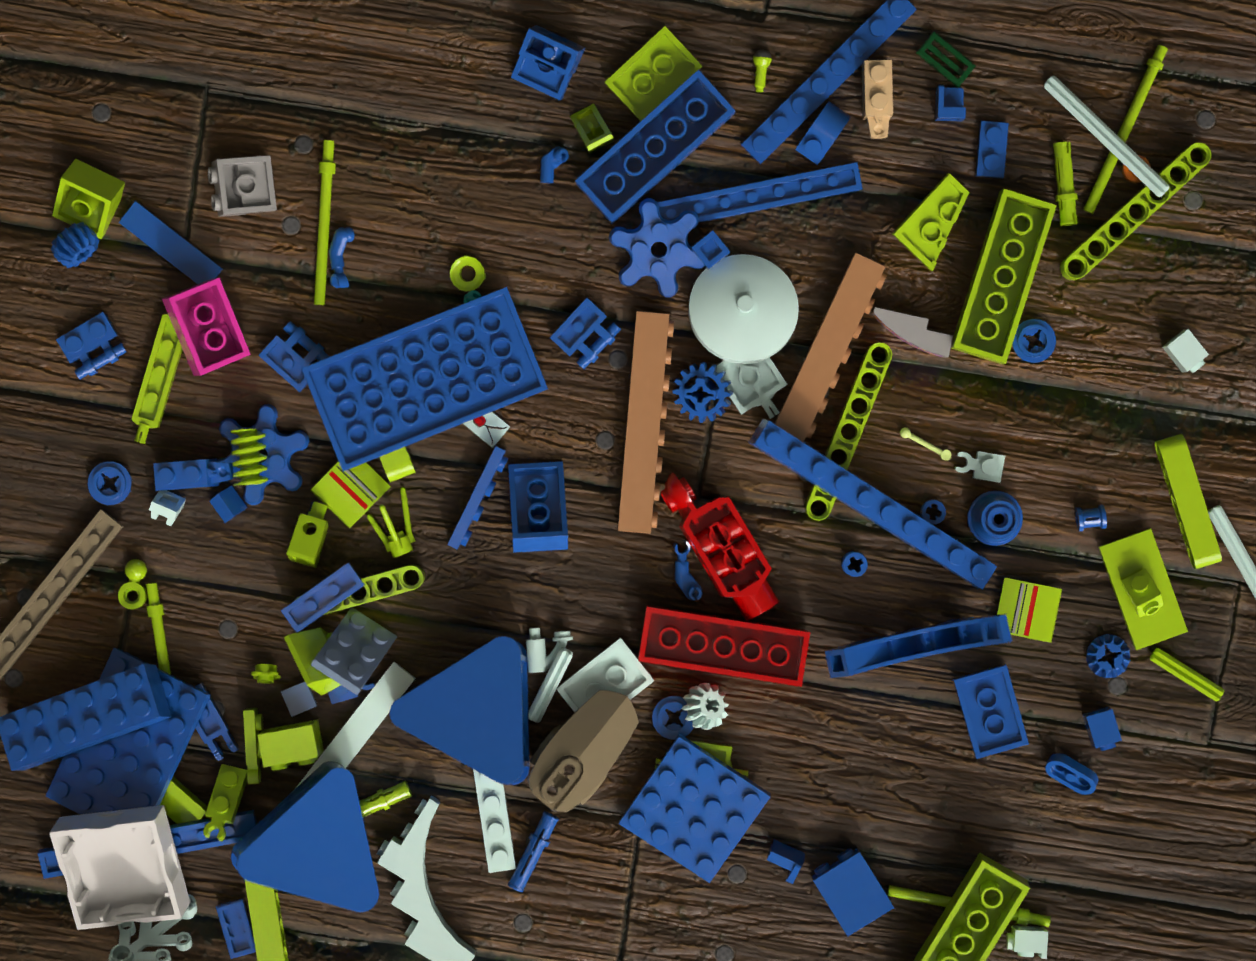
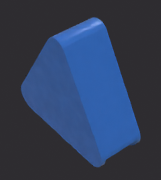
(476, 711)
(313, 844)

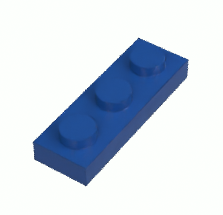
(322, 597)

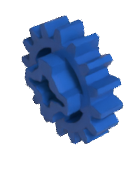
(702, 403)

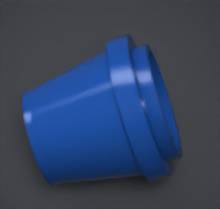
(982, 513)

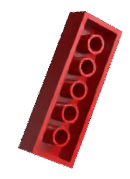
(724, 645)

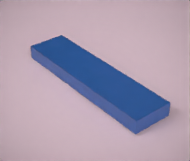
(169, 244)

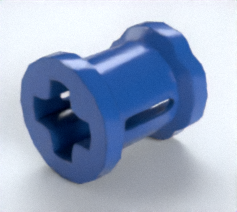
(1099, 521)
(862, 565)

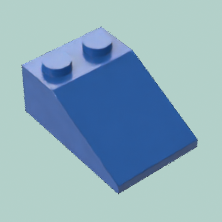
(538, 507)

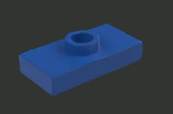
(236, 928)

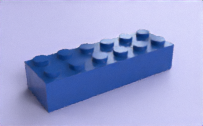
(655, 147)
(84, 717)

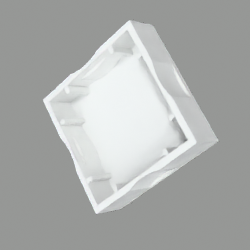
(120, 867)

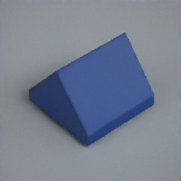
(228, 504)

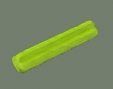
(1187, 674)

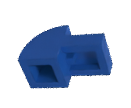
(823, 133)

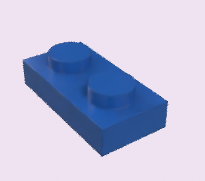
(992, 149)

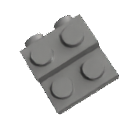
(242, 186)

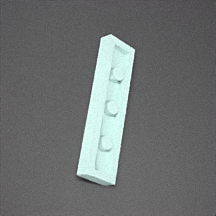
(495, 824)

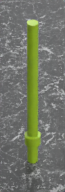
(326, 169)
(155, 611)
(1021, 916)

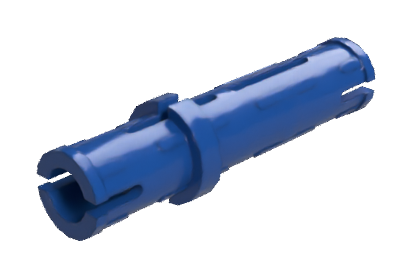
(518, 879)

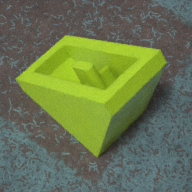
(592, 128)

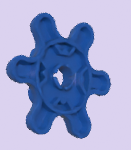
(651, 230)
(279, 450)

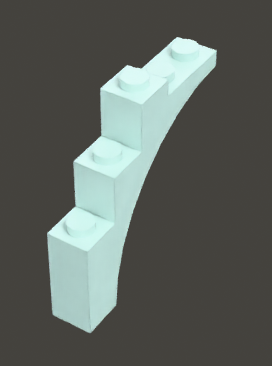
(406, 859)

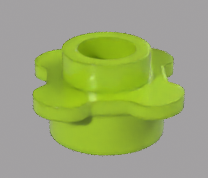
(265, 673)

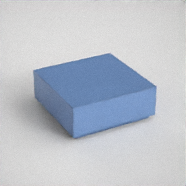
(299, 698)

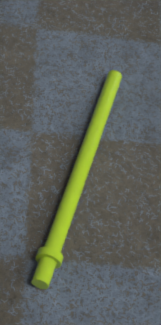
(1153, 66)

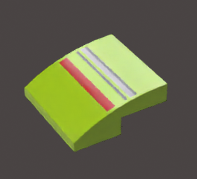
(350, 492)
(1030, 608)

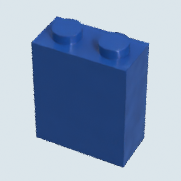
(851, 891)

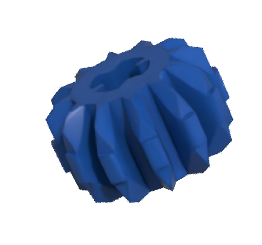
(75, 245)

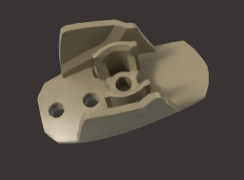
(588, 743)

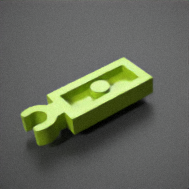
(252, 725)
(225, 799)

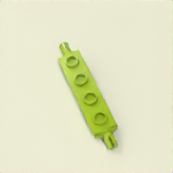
(157, 379)

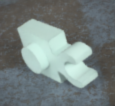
(985, 466)

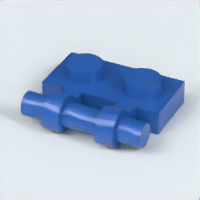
(579, 327)
(88, 337)
(287, 361)

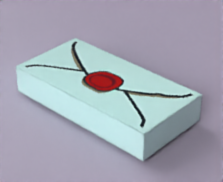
(488, 428)

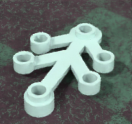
(152, 938)

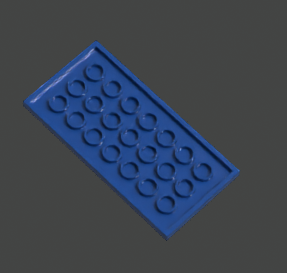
(424, 379)

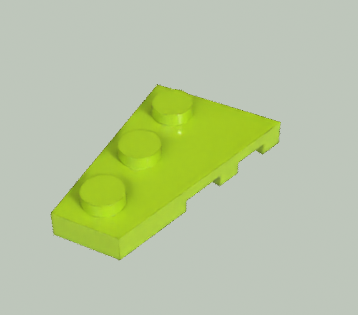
(930, 222)

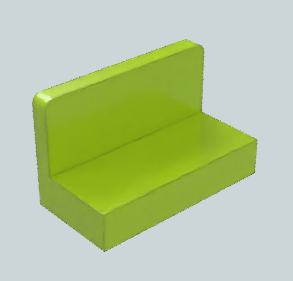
(182, 804)

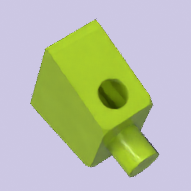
(307, 548)

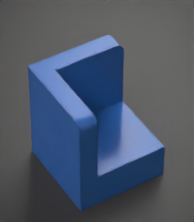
(949, 104)
(710, 250)

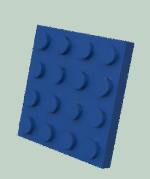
(694, 808)

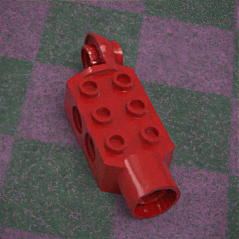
(723, 547)

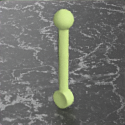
(944, 454)

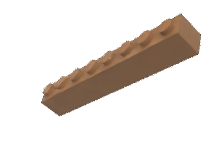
(830, 347)
(643, 422)

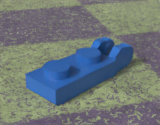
(213, 725)

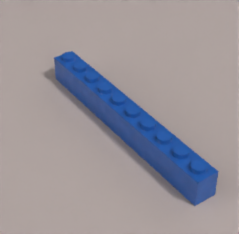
(872, 504)

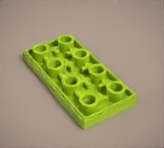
(1128, 557)

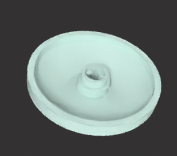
(743, 309)

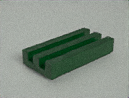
(940, 69)

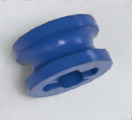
(940, 507)

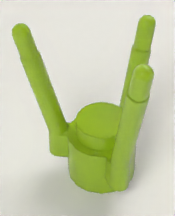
(398, 542)

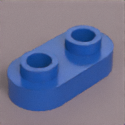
(1071, 774)

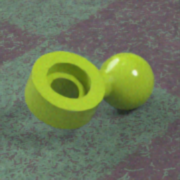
(135, 571)

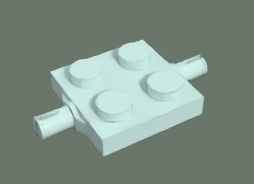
(753, 384)

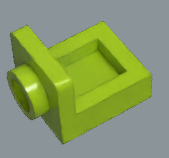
(1143, 593)

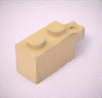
(877, 96)

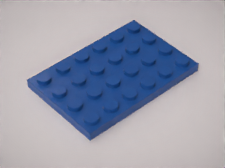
(134, 766)

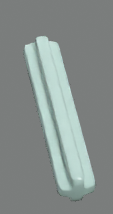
(550, 684)

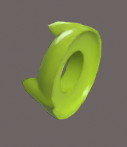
(459, 282)

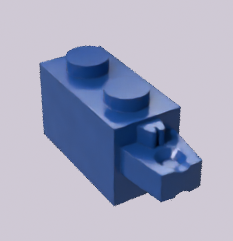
(191, 474)

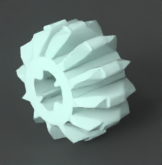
(705, 706)

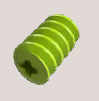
(249, 456)

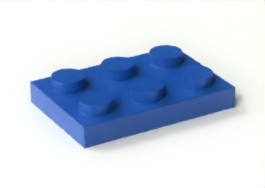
(990, 711)

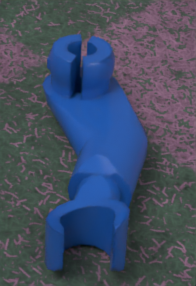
(336, 250)
(682, 576)

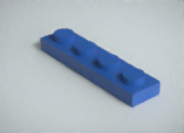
(483, 488)

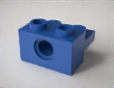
(551, 50)

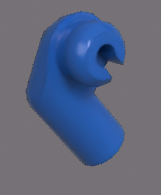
(551, 161)

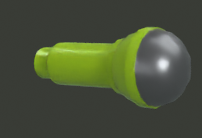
(762, 60)

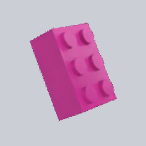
(206, 326)

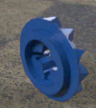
(1046, 337)
(97, 481)
(1097, 650)
(660, 718)

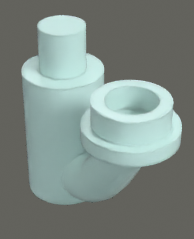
(536, 649)

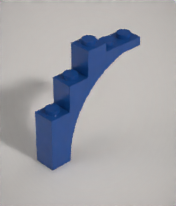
(917, 643)

